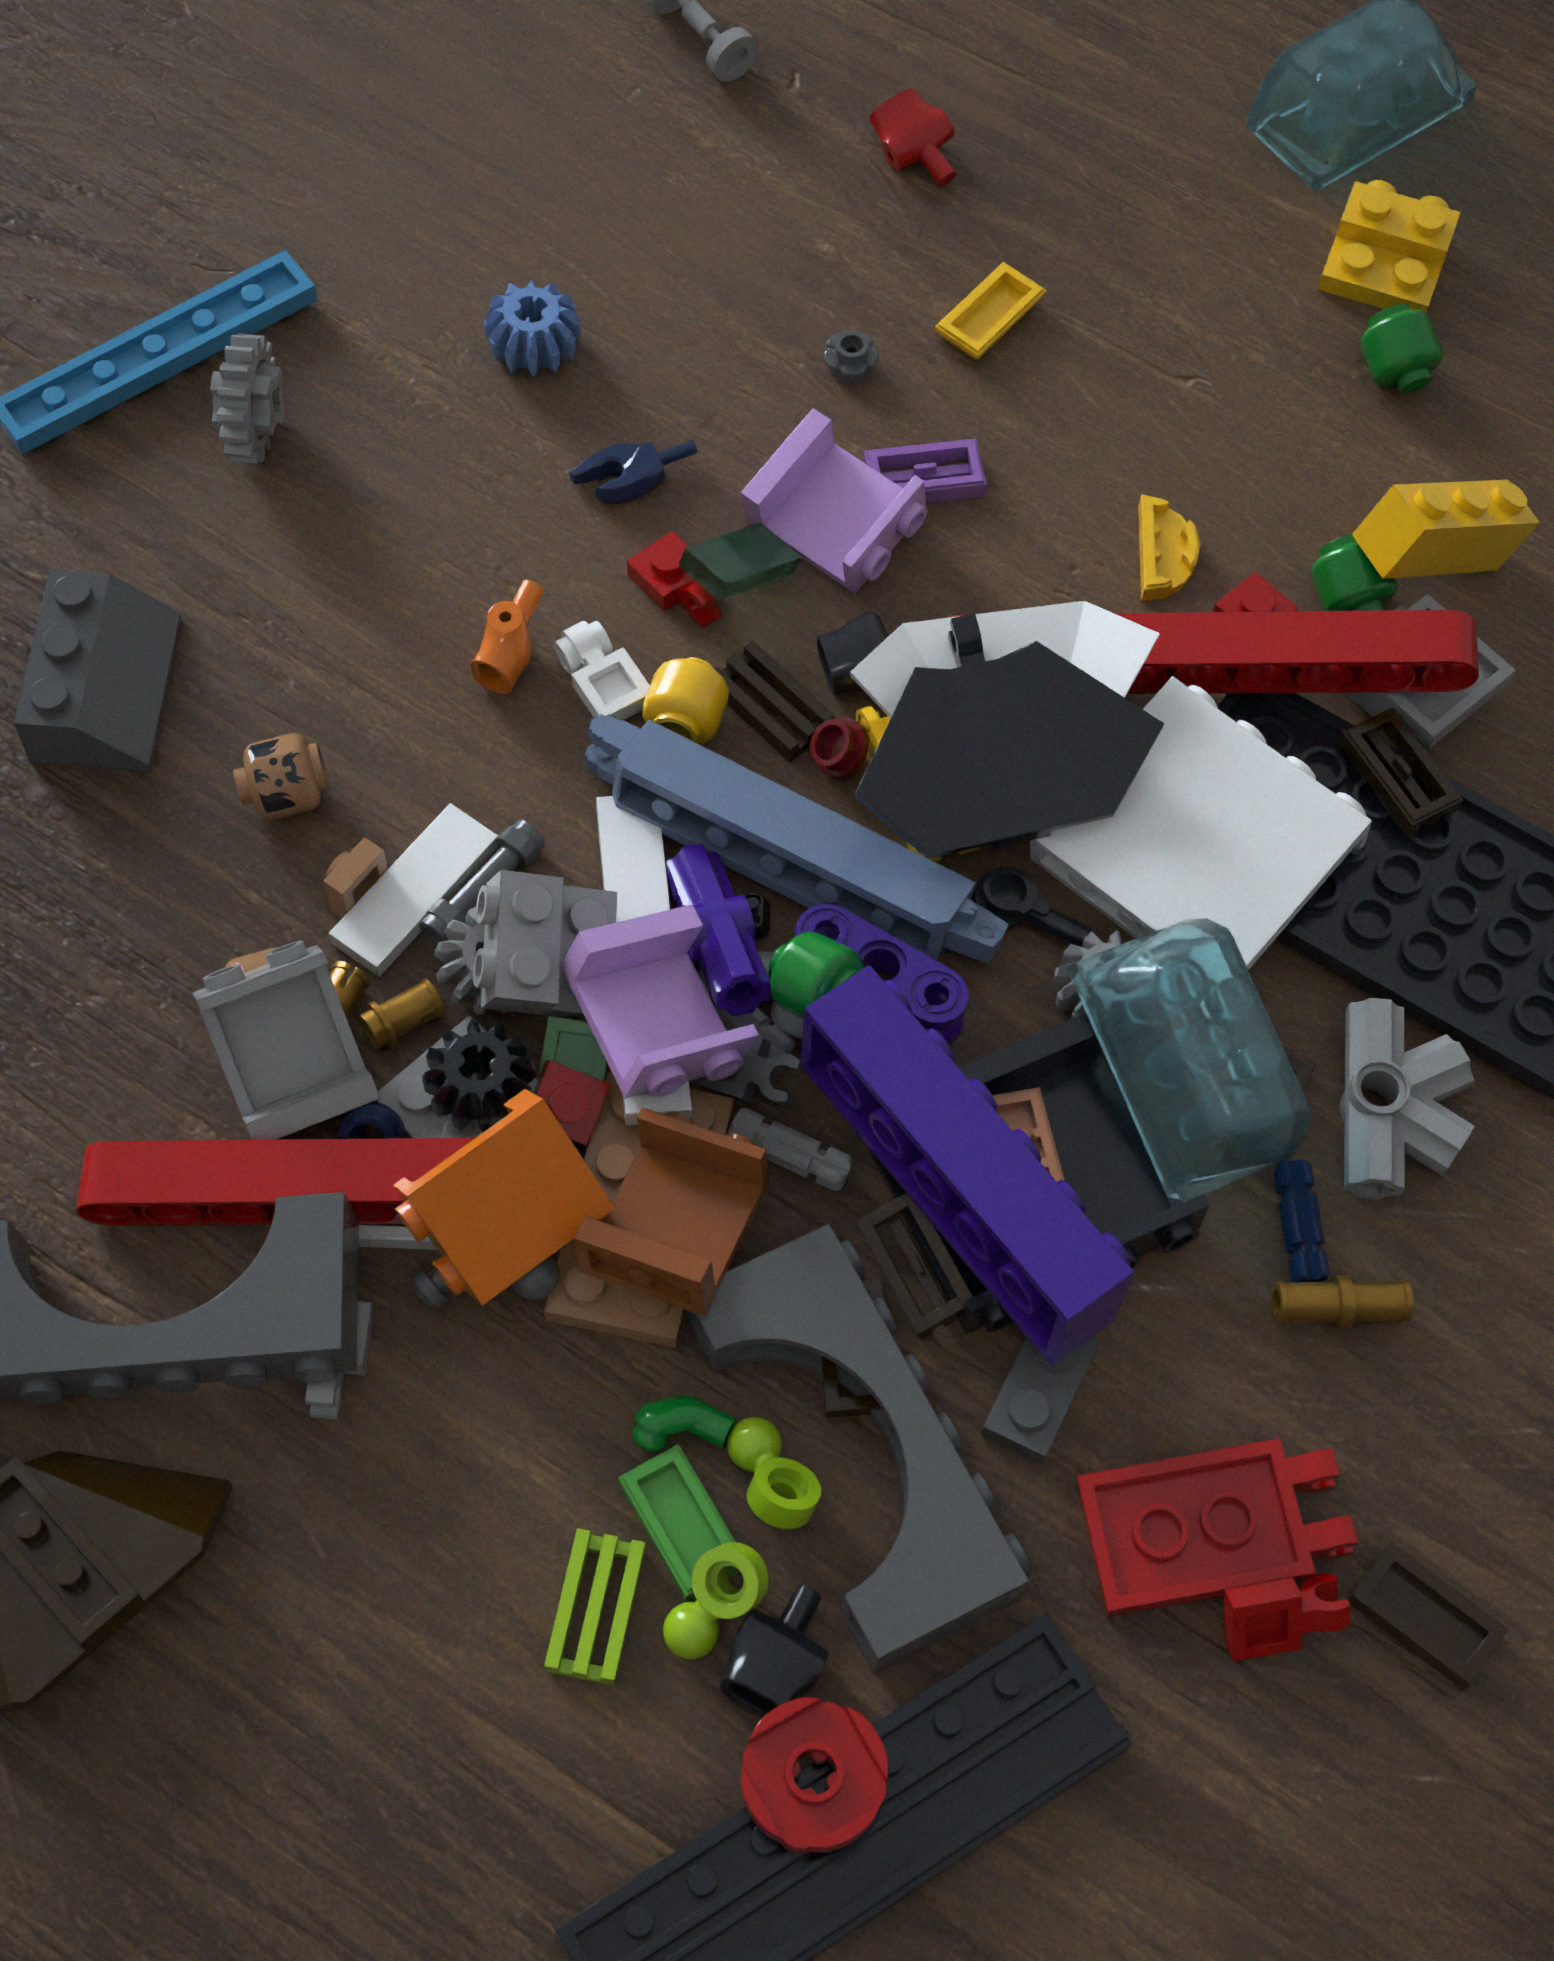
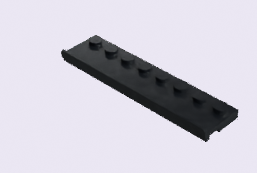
(960, 1774)

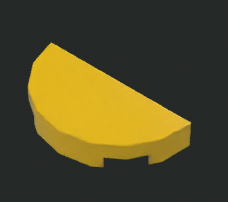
(1166, 549)

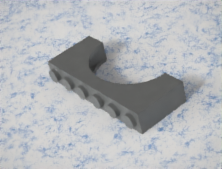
(278, 1319)
(950, 1552)

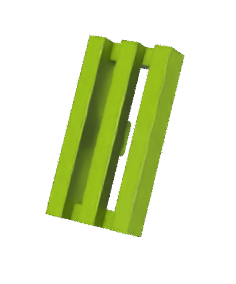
(607, 1548)

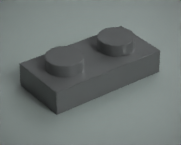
(1036, 1399)

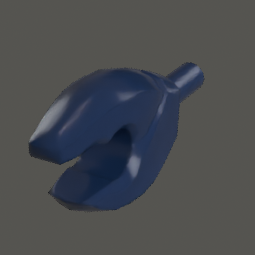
(637, 465)

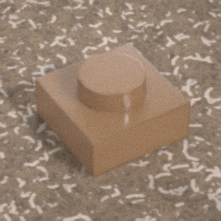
(353, 875)

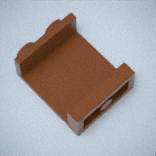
(676, 1212)

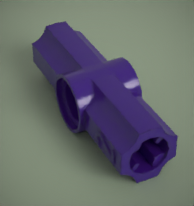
(728, 931)

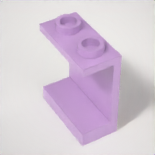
(833, 505)
(652, 1004)

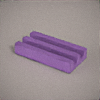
(940, 482)

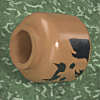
(282, 776)

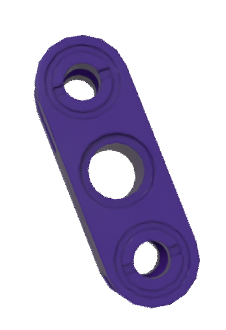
(933, 989)

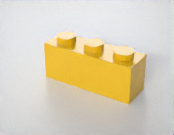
(1445, 528)

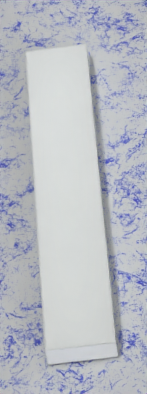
(637, 871)

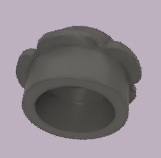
(850, 356)

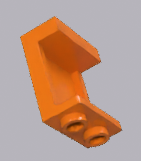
(503, 1200)

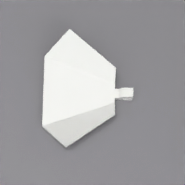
(1080, 632)

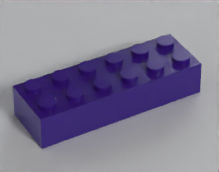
(964, 1164)

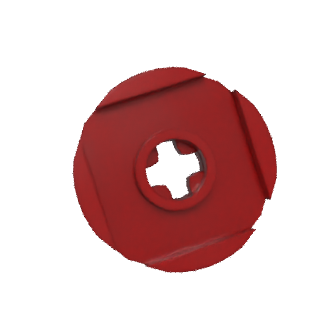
(826, 1733)

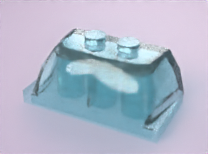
(1358, 90)
(1194, 1056)

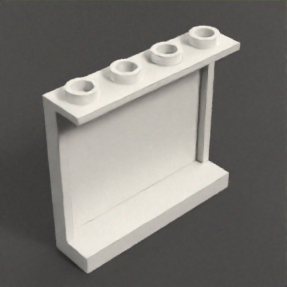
(1208, 831)

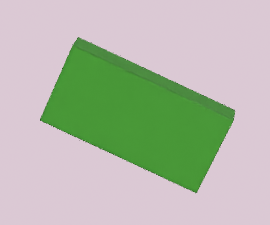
(675, 1514)

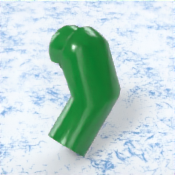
(679, 1415)

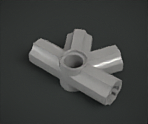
(1411, 1087)

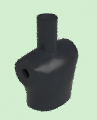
(847, 647)
(774, 1657)

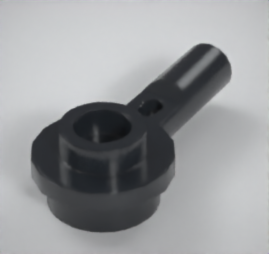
(1015, 900)

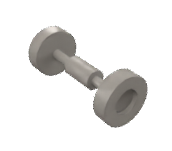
(730, 52)

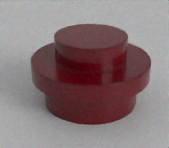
(839, 746)

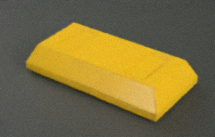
(989, 311)

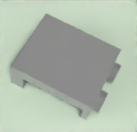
(284, 1042)

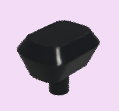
(760, 911)

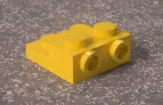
(1389, 247)

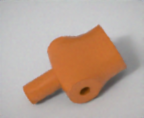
(507, 640)

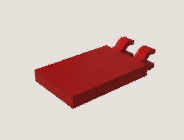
(1207, 1524)

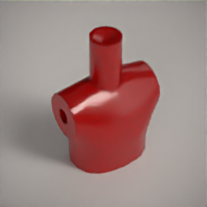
(914, 132)

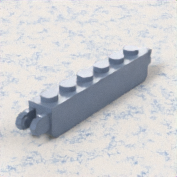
(788, 839)

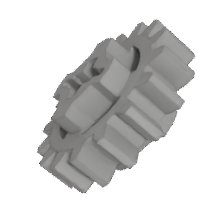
(247, 398)

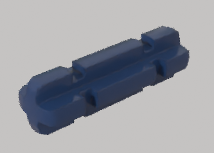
(1301, 1221)

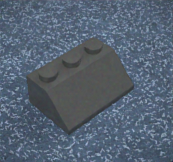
(96, 674)

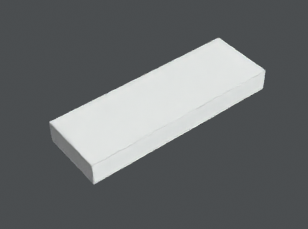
(428, 870)

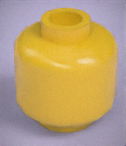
(687, 698)

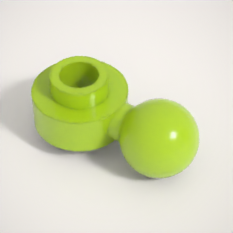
(781, 1488)
(693, 1627)

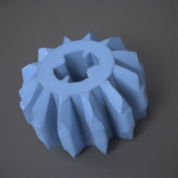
(532, 327)

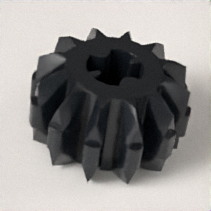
(471, 1055)

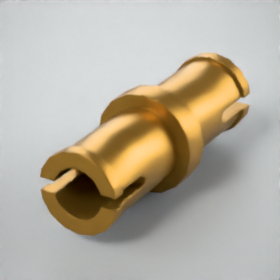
(1341, 1301)

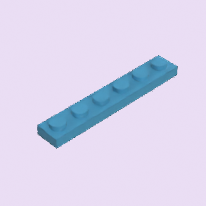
(153, 351)

